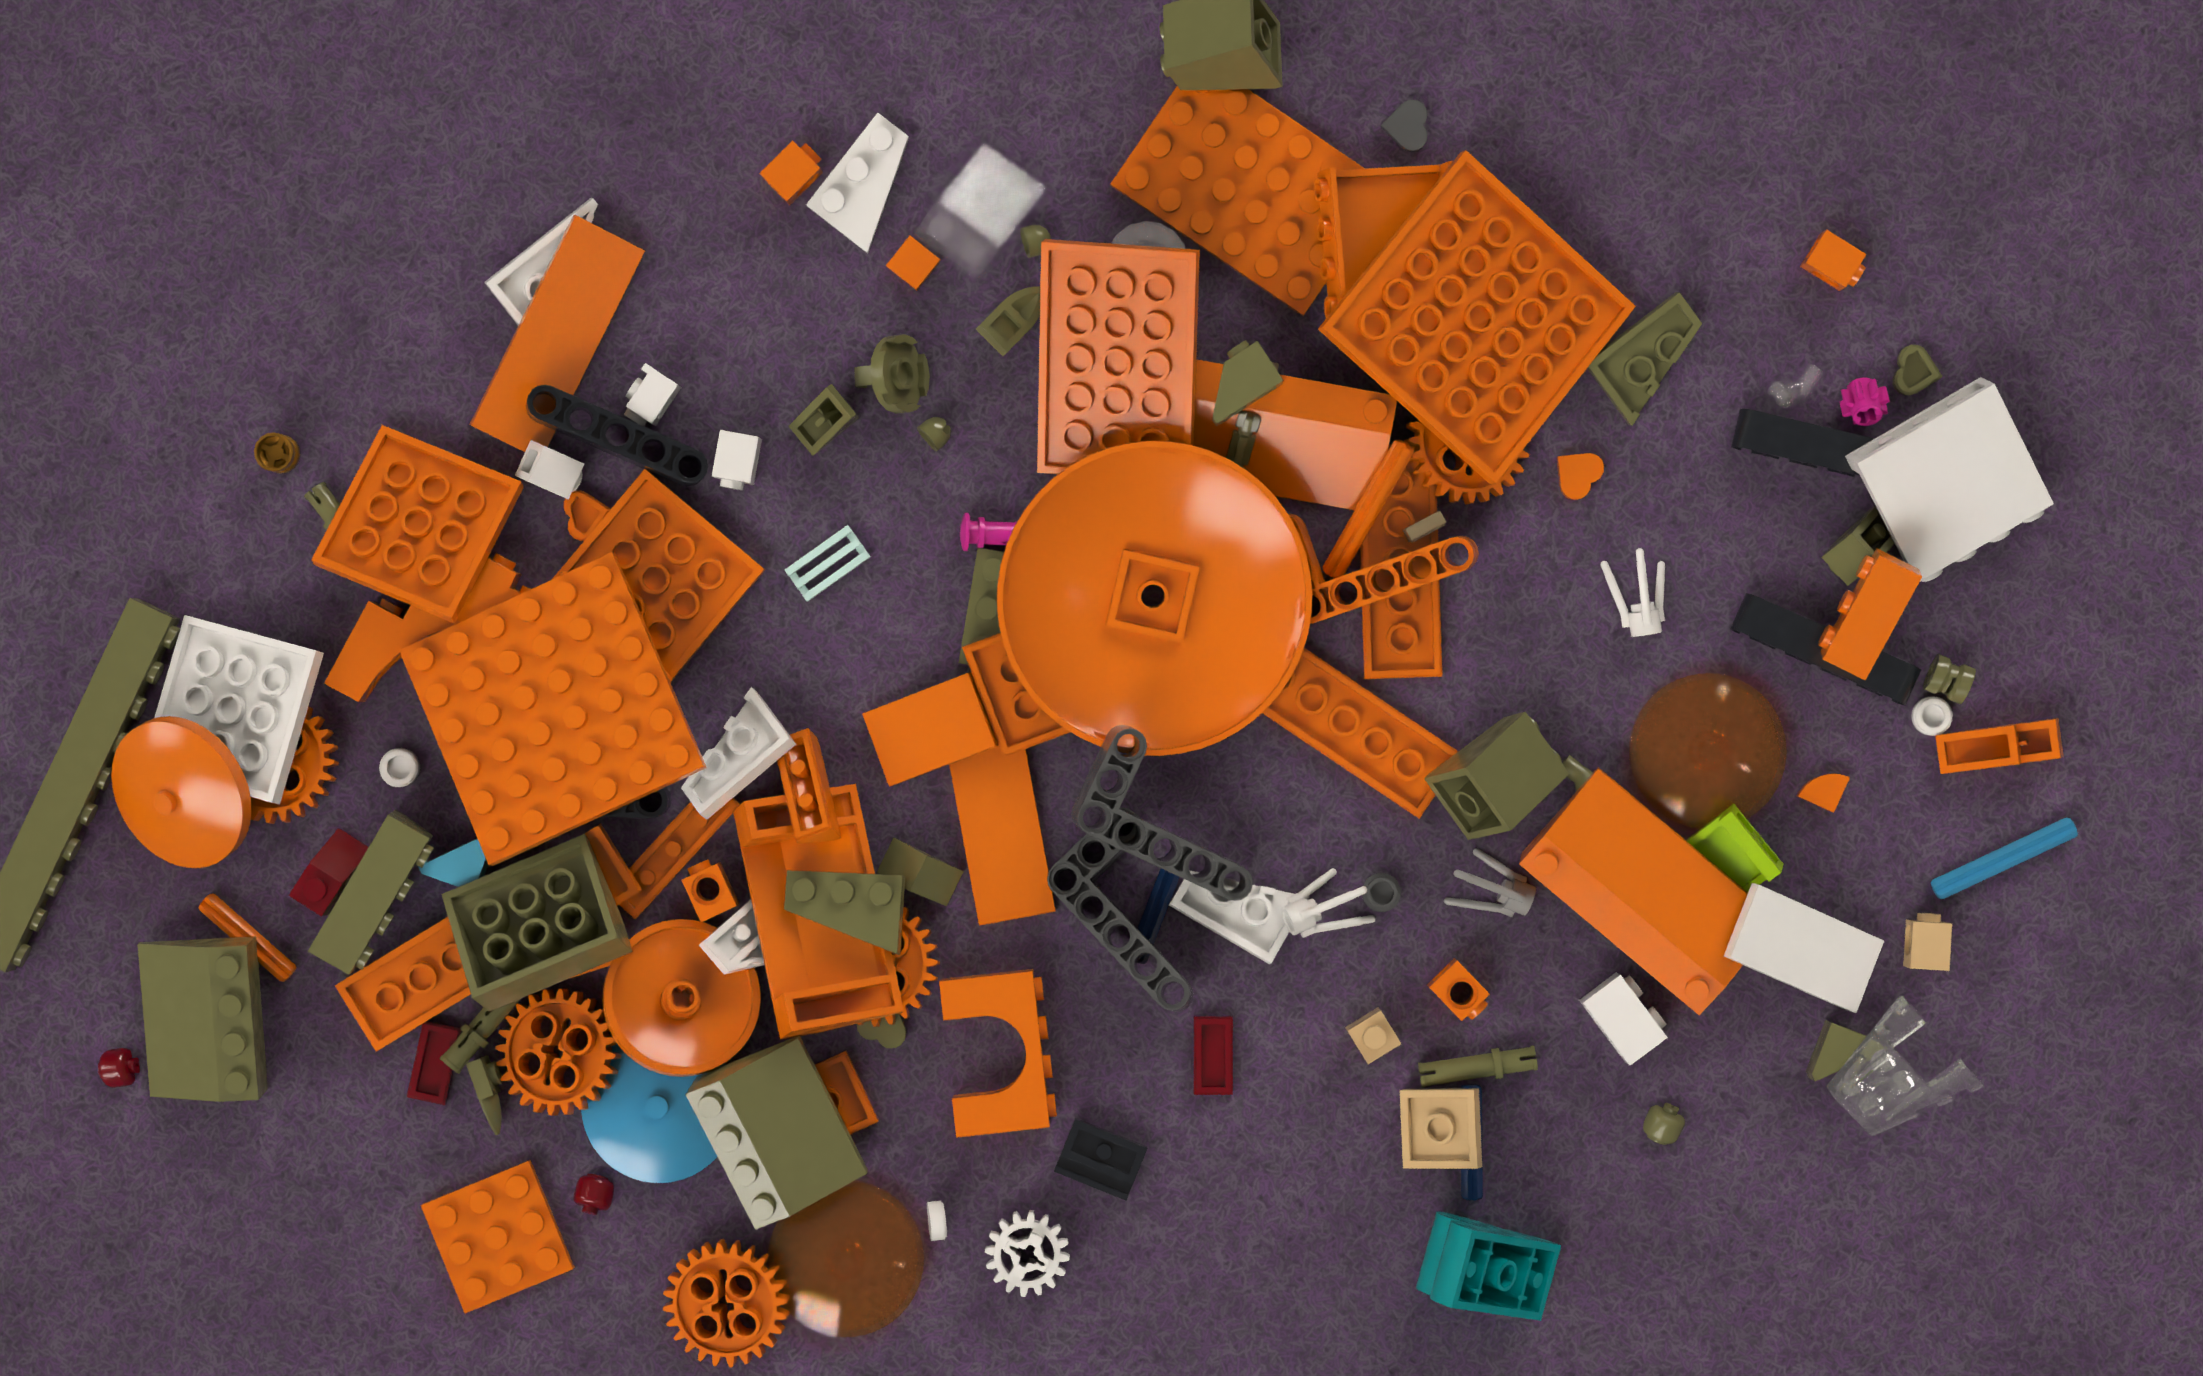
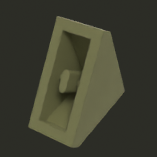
(823, 420)
(922, 871)
(1832, 1050)

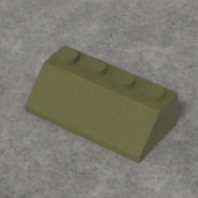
(371, 893)

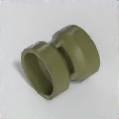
(1949, 679)

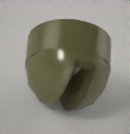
(1032, 238)
(935, 432)

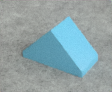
(458, 865)

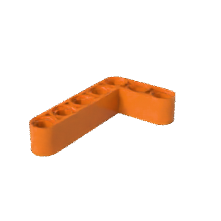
(1365, 578)

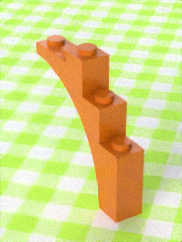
(383, 631)

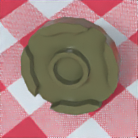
(896, 374)

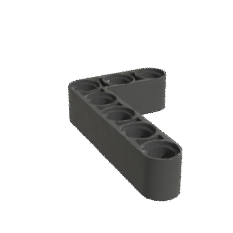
(1147, 833)
(1113, 917)

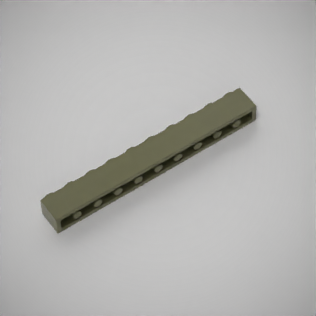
(79, 773)

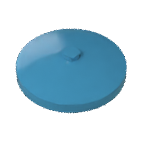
(647, 1125)

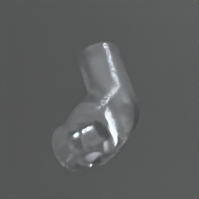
(1798, 391)

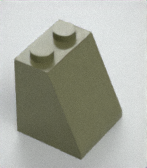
(1221, 45)
(1498, 777)

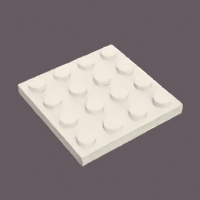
(246, 694)

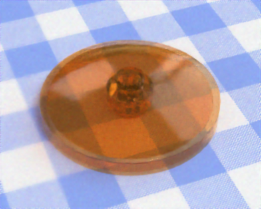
(1706, 748)
(849, 1260)

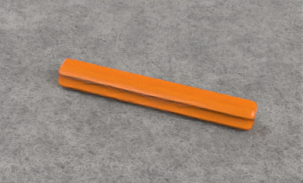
(1368, 508)

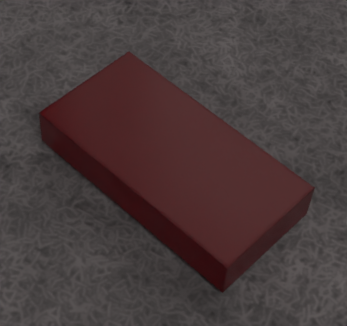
(1213, 1055)
(430, 1075)

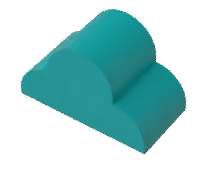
(1487, 1268)

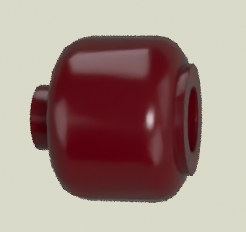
(118, 1067)
(593, 1193)

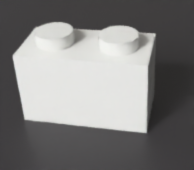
(1624, 1018)

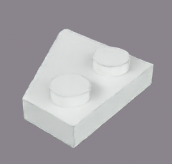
(735, 943)

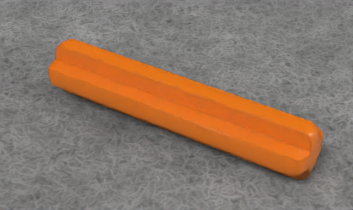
(236, 926)

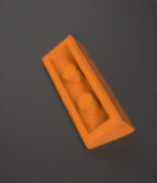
(808, 790)

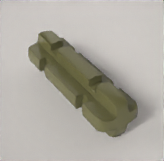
(1243, 439)

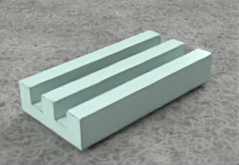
(800, 582)

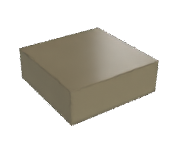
(1424, 527)

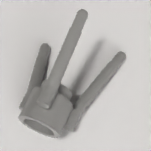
(1514, 894)

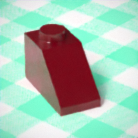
(329, 873)

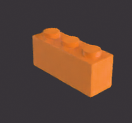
(1869, 613)

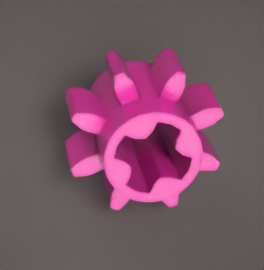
(1864, 401)

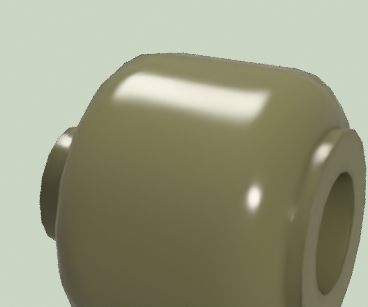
(1663, 1124)

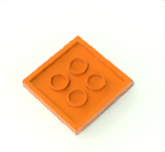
(497, 1236)

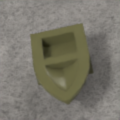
(1011, 319)
(486, 1082)

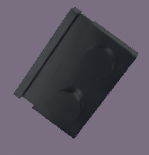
(1100, 1159)

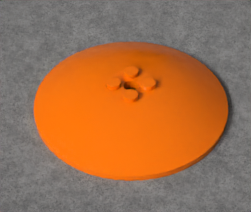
(1228, 612)

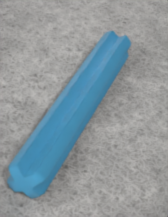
(2004, 858)

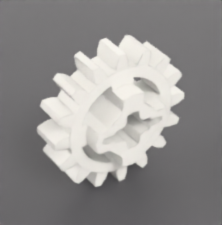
(1019, 1268)

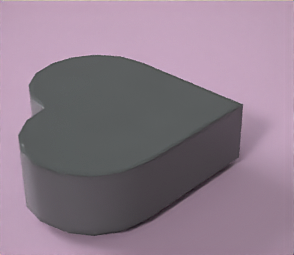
(1407, 125)

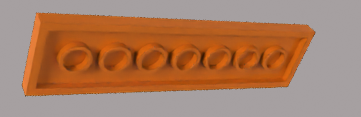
(427, 971)

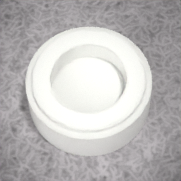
(1932, 716)
(399, 767)
(936, 1220)

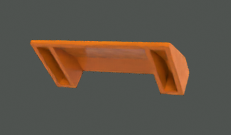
(1312, 437)
(1641, 888)
(813, 971)

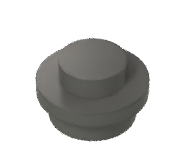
(1382, 892)

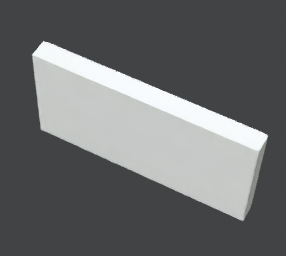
(1803, 948)

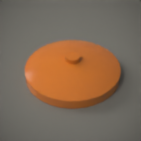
(181, 792)
(675, 1005)

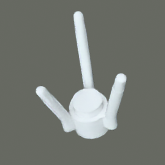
(1644, 616)
(1303, 914)

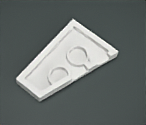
(860, 183)

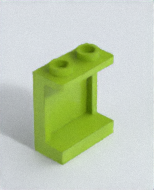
(1737, 849)

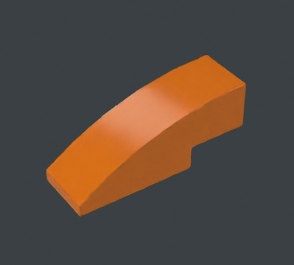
(1999, 746)

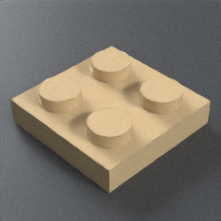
(1441, 1128)

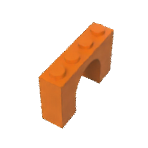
(1024, 1101)

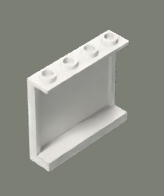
(1952, 478)

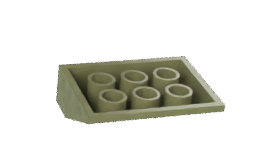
(535, 924)
(203, 1019)
(776, 1131)

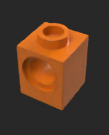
(792, 171)
(1834, 261)
(705, 907)
(1450, 975)

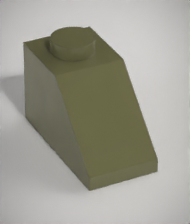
(1244, 380)
(1856, 543)

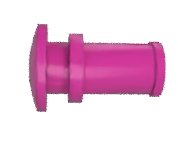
(984, 532)

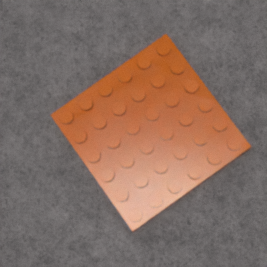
(1477, 317)
(552, 709)

